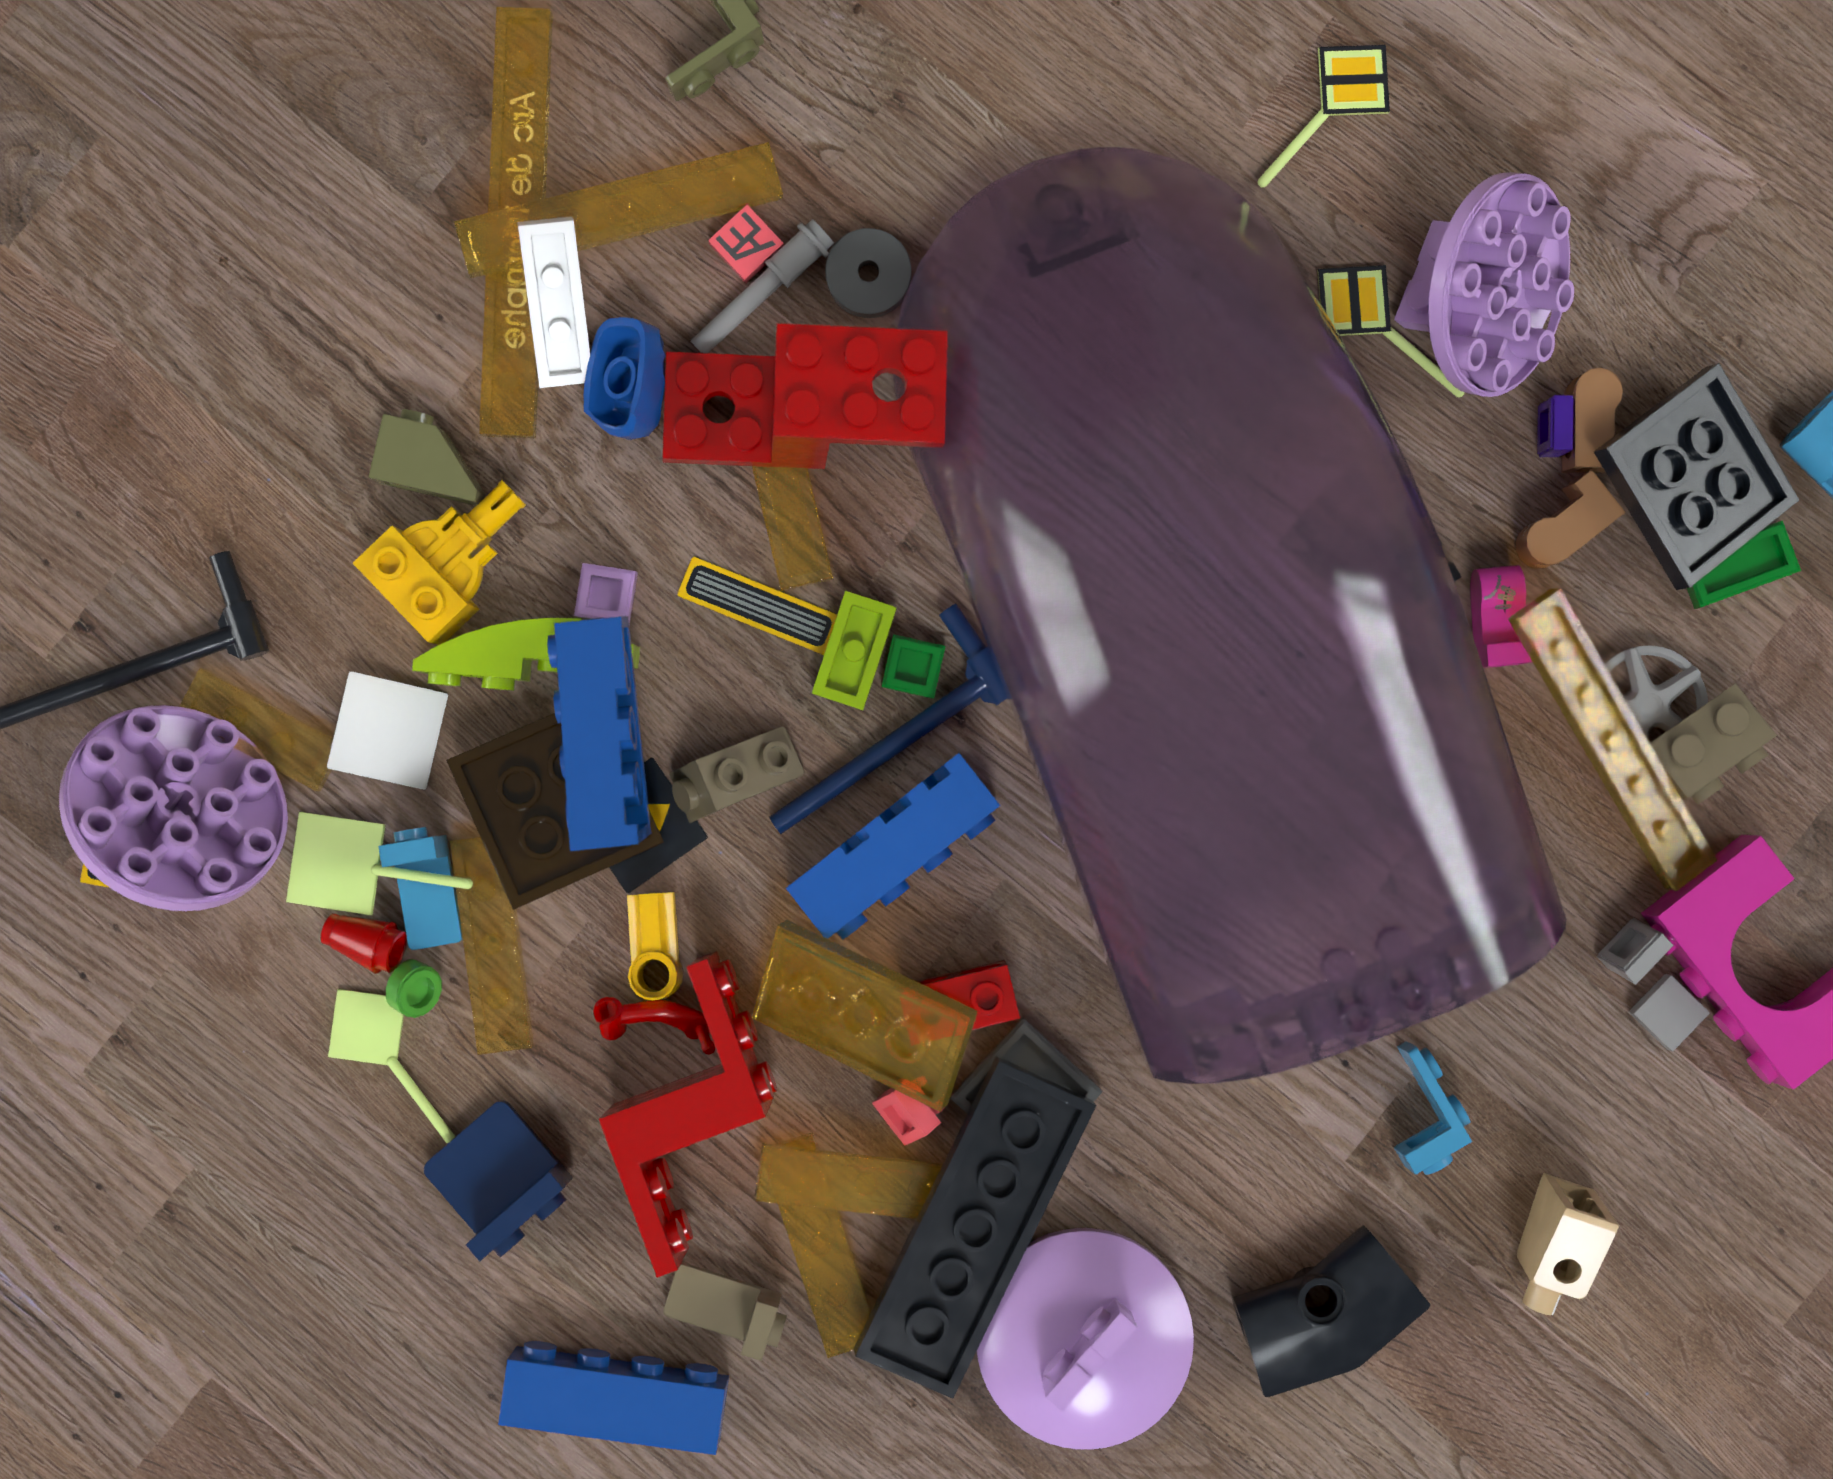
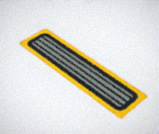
(757, 605)

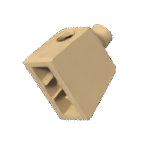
(1563, 1242)

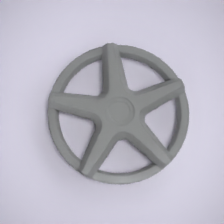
(1653, 702)

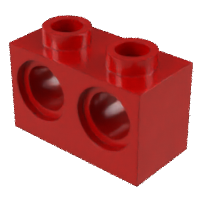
(981, 988)

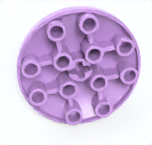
(1492, 283)
(172, 808)
(1088, 1340)

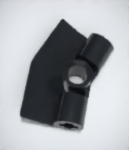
(1365, 1310)

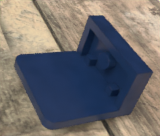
(498, 1178)

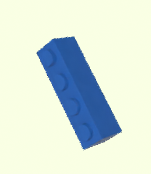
(614, 1398)

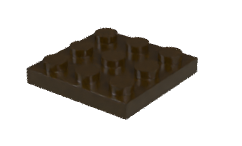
(520, 813)

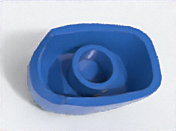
(625, 378)

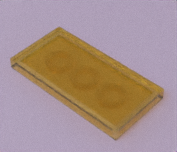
(864, 1015)

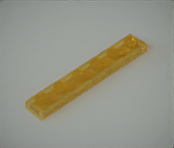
(628, 206)
(1612, 738)

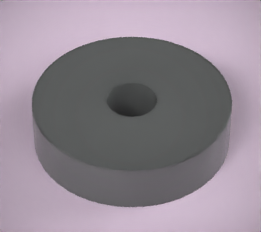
(865, 248)

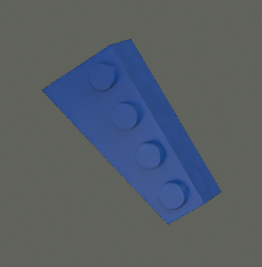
(599, 733)
(893, 847)

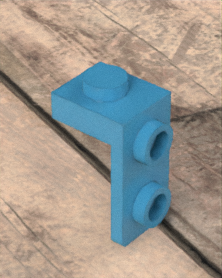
(427, 908)
(1433, 1146)

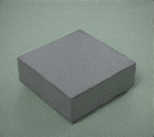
(1634, 950)
(1669, 1012)

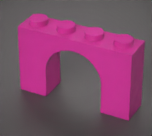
(1701, 919)

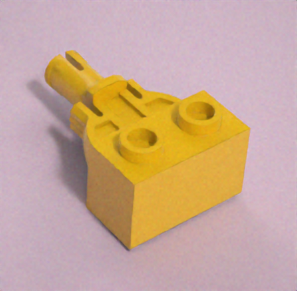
(438, 564)

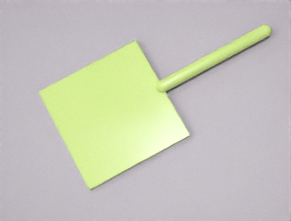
(340, 865)

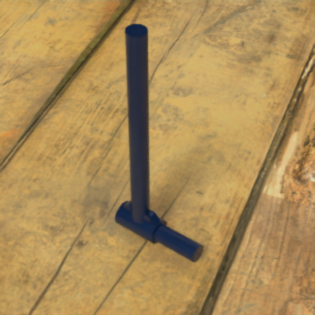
(982, 683)

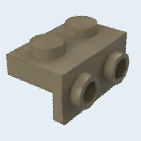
(1711, 742)

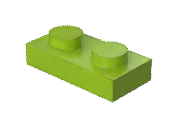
(854, 650)

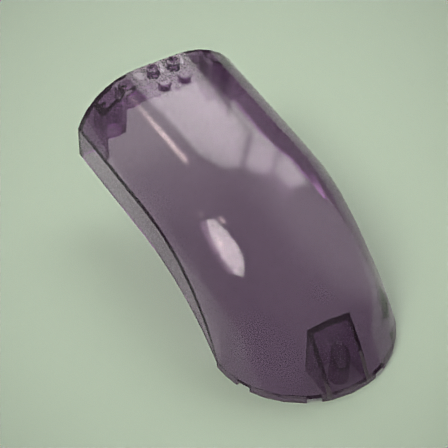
(1220, 622)

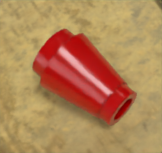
(368, 942)

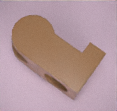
(1594, 406)
(1572, 526)

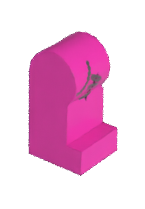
(1495, 597)

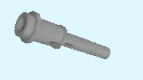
(782, 269)

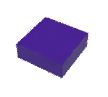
(1555, 426)

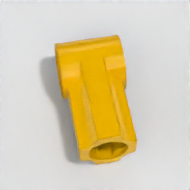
(653, 937)

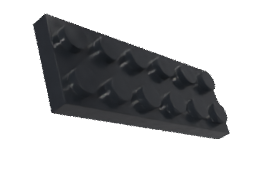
(974, 1227)

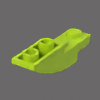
(495, 654)

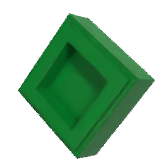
(913, 666)

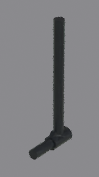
(237, 632)

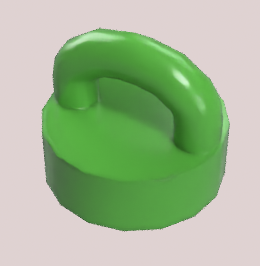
(413, 988)

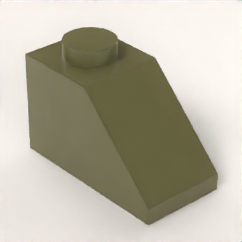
(422, 459)

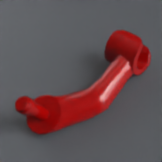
(615, 1017)

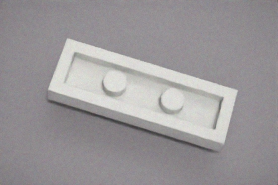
(555, 300)

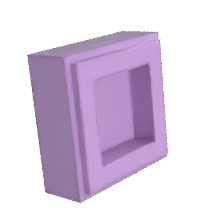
(605, 592)

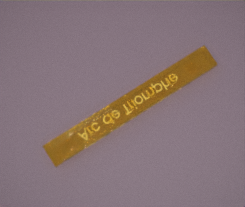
(516, 178)

